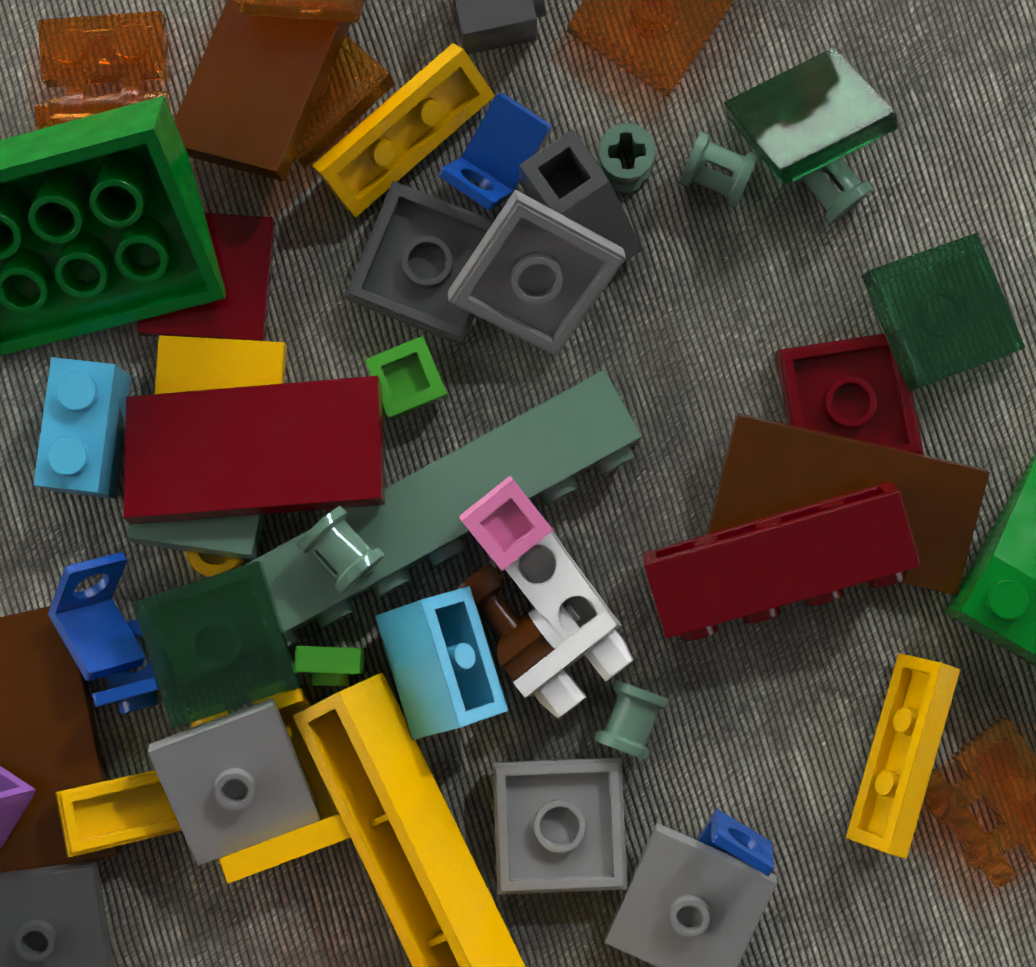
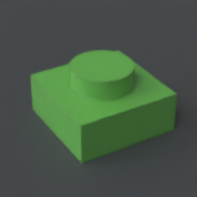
(407, 378)
(330, 664)

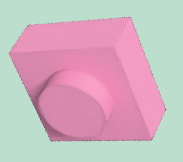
(505, 523)

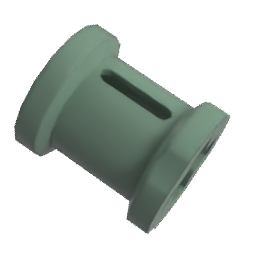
(641, 149)
(698, 173)
(835, 202)
(340, 549)
(631, 720)

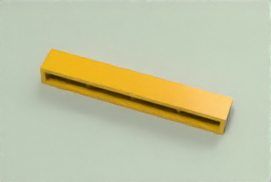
(404, 830)

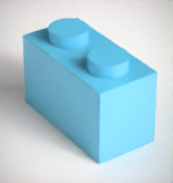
(82, 428)
(441, 663)

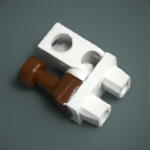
(555, 634)

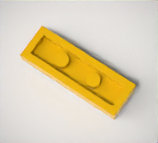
(404, 130)
(902, 754)

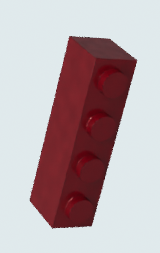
(781, 561)

